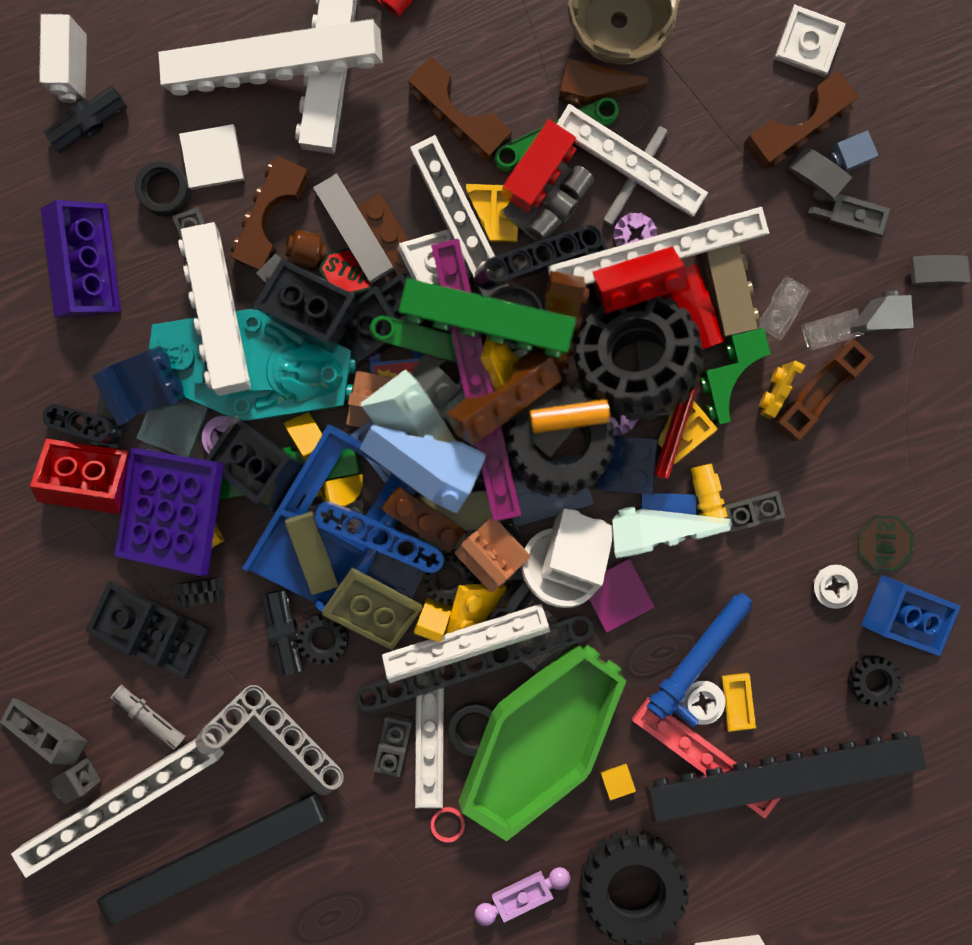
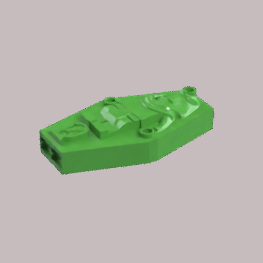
(542, 741)

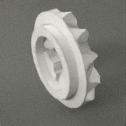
(846, 592)
(713, 708)

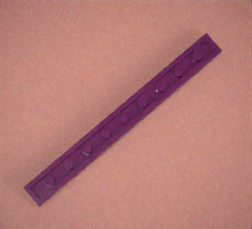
(476, 383)

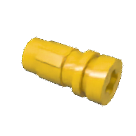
(707, 490)

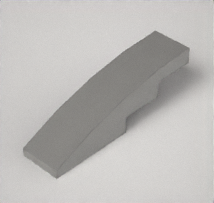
(353, 228)

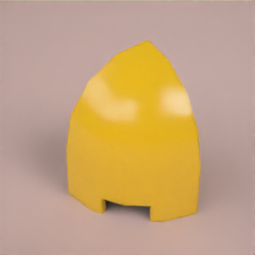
(341, 490)

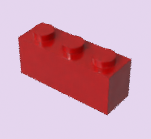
(539, 166)
(639, 279)

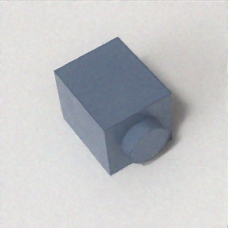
(854, 152)

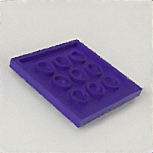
(169, 510)

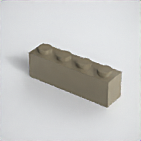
(731, 290)

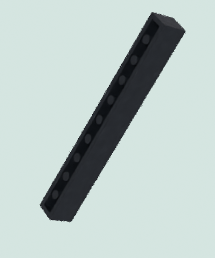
(784, 777)

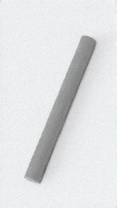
(629, 185)

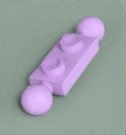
(522, 896)

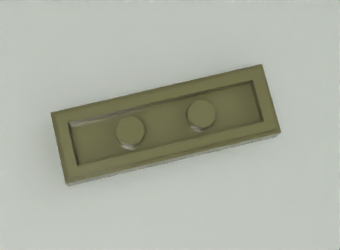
(311, 553)

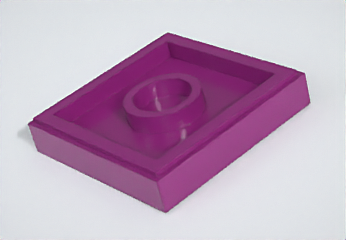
(620, 596)

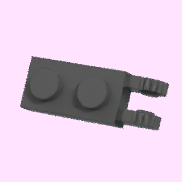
(852, 213)

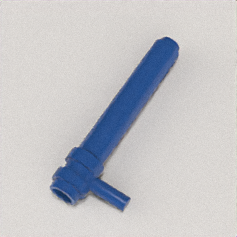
(673, 689)

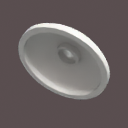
(545, 589)

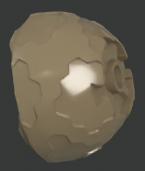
(646, 28)

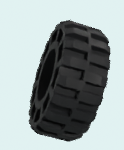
(649, 390)

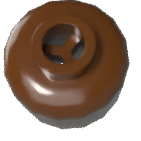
(305, 249)

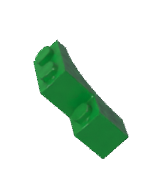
(719, 382)

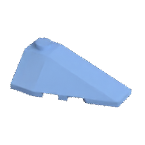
(431, 467)

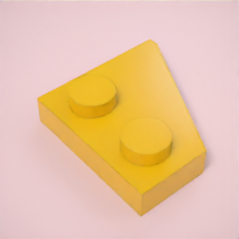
(489, 208)
(498, 362)
(782, 379)
(696, 431)
(473, 605)

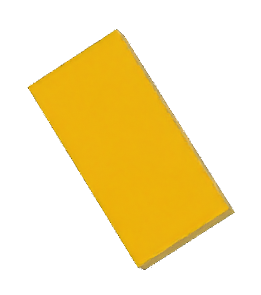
(303, 434)
(433, 620)
(738, 702)

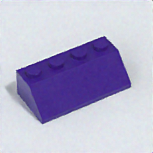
(80, 259)

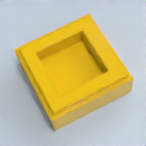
(618, 781)

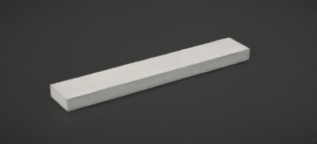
(632, 161)
(465, 643)
(429, 746)

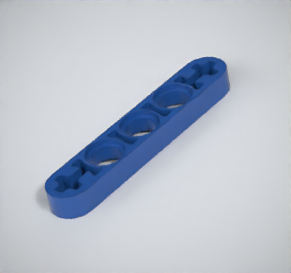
(370, 526)

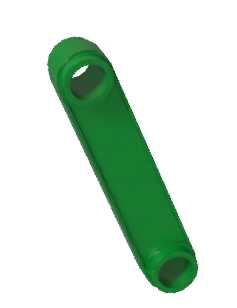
(520, 146)
(416, 338)

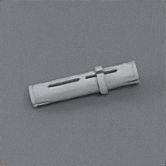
(144, 714)

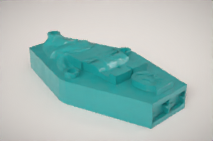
(283, 369)

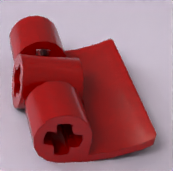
(699, 305)

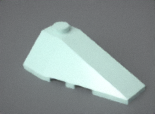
(406, 408)
(643, 529)

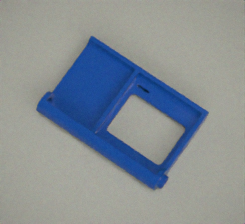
(275, 554)

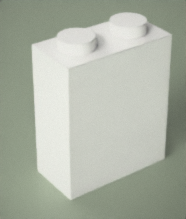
(63, 57)
(578, 551)

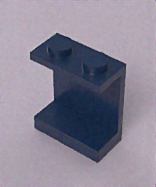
(139, 384)

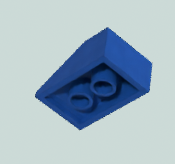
(910, 615)

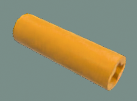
(569, 416)

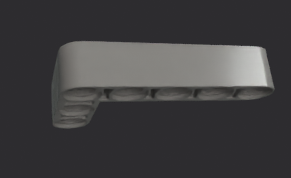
(274, 737)

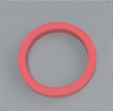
(451, 839)

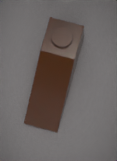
(588, 83)

